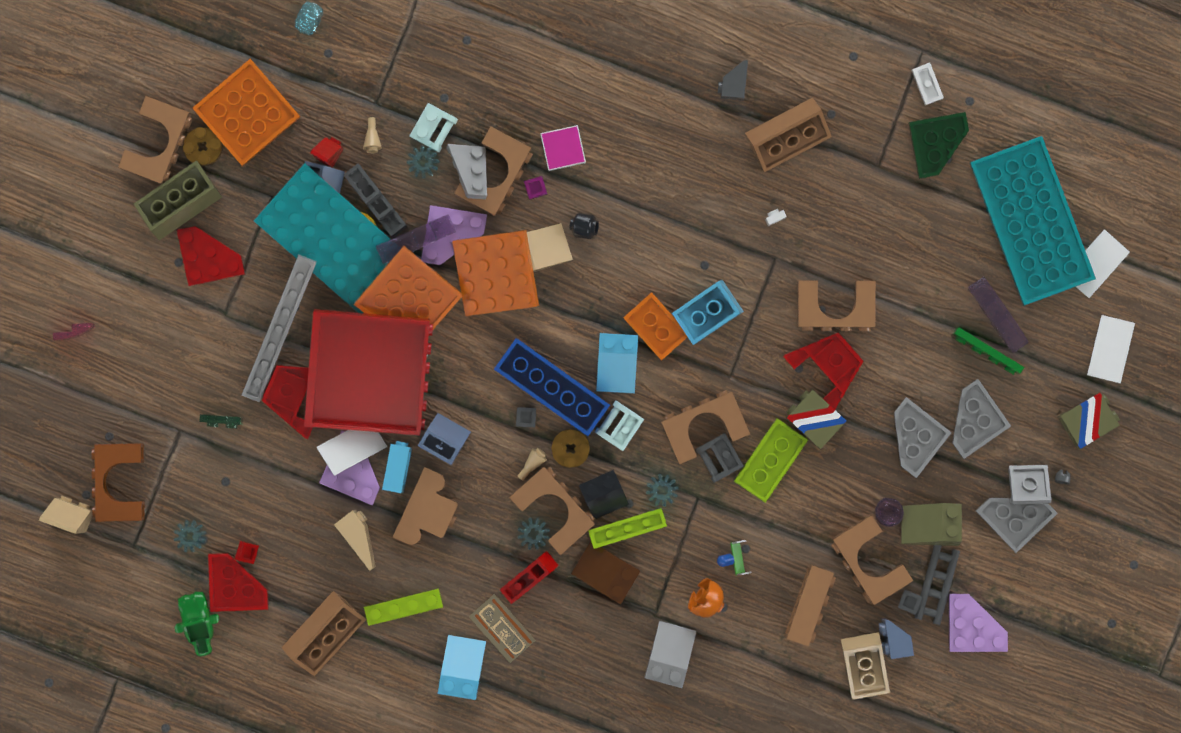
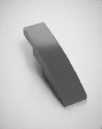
(375, 200)

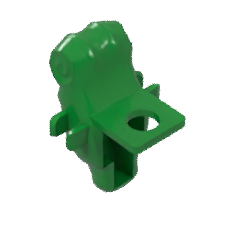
(196, 622)

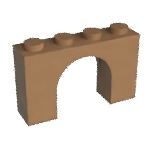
(516, 155)
(158, 168)
(861, 316)
(723, 406)
(545, 483)
(848, 545)

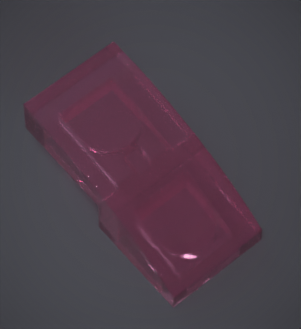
(77, 330)

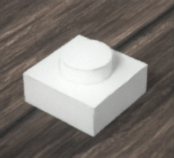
(775, 216)

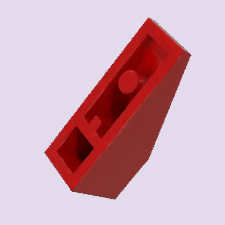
(327, 151)
(529, 577)

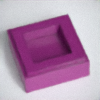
(535, 187)

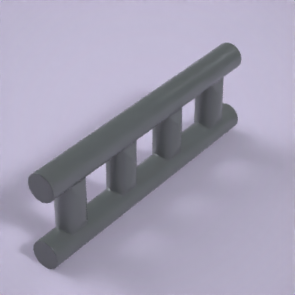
(947, 577)

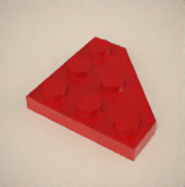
(207, 258)
(233, 586)

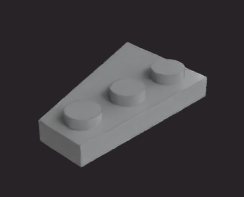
(471, 167)

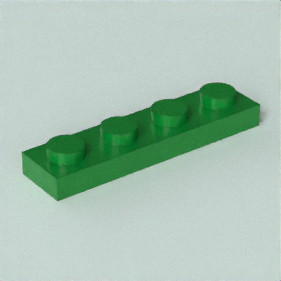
(993, 355)

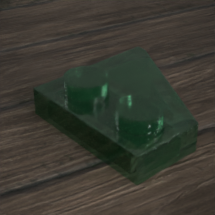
(213, 420)

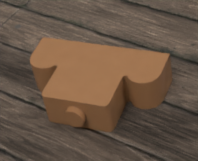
(426, 510)

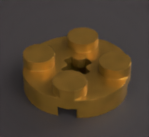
(204, 157)
(568, 459)

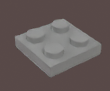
(1029, 484)

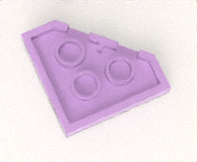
(466, 225)
(355, 481)
(973, 627)

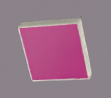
(563, 148)

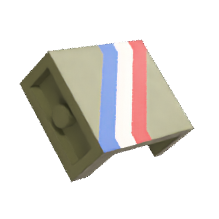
(815, 418)
(1089, 420)

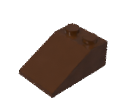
(606, 573)

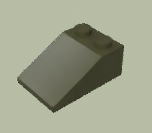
(932, 524)

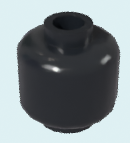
(584, 226)

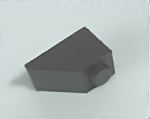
(734, 83)

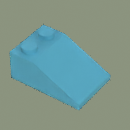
(707, 312)
(617, 363)
(461, 667)

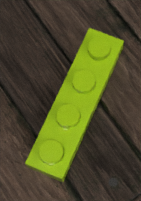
(627, 528)
(403, 607)

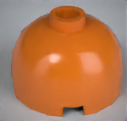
(707, 600)

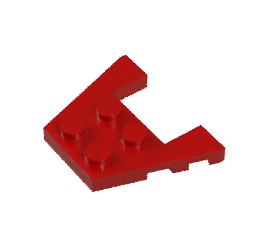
(834, 359)
(286, 394)

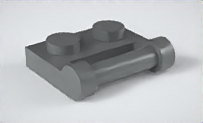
(724, 453)

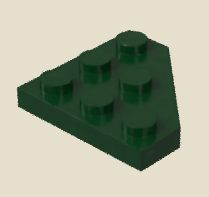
(936, 141)

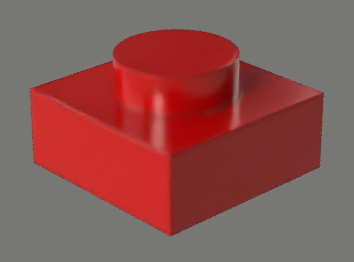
(246, 552)

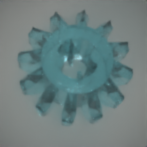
(308, 18)
(418, 157)
(663, 483)
(196, 537)
(538, 538)

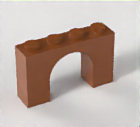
(107, 507)

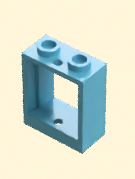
(397, 467)

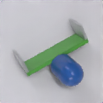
(734, 558)

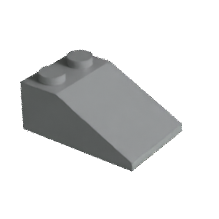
(670, 654)

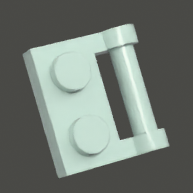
(427, 125)
(624, 430)

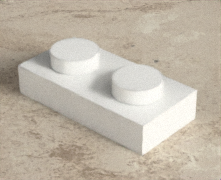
(927, 84)

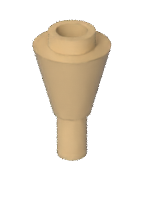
(372, 142)
(534, 460)

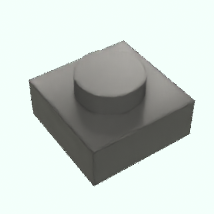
(526, 417)
(910, 602)

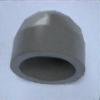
(1062, 478)

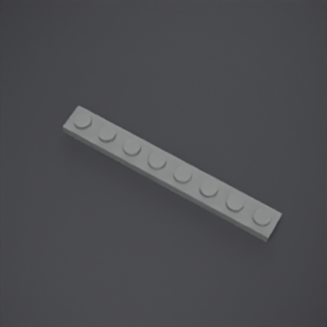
(279, 328)

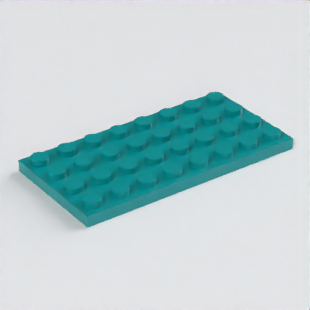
(1032, 220)
(323, 226)

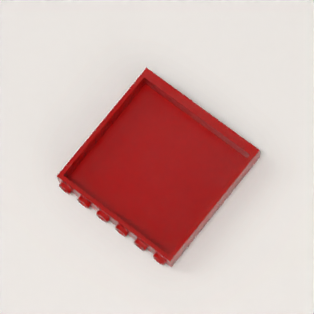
(368, 372)

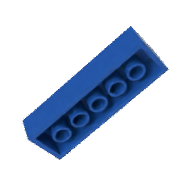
(552, 387)

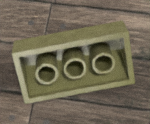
(177, 200)

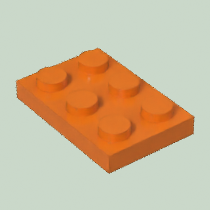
(656, 326)

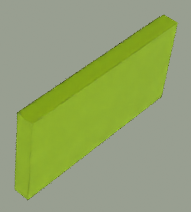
(771, 460)

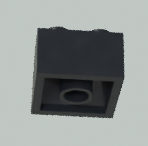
(603, 494)

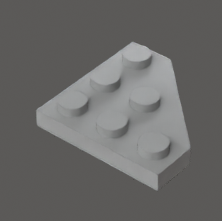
(976, 420)
(917, 436)
(1015, 522)

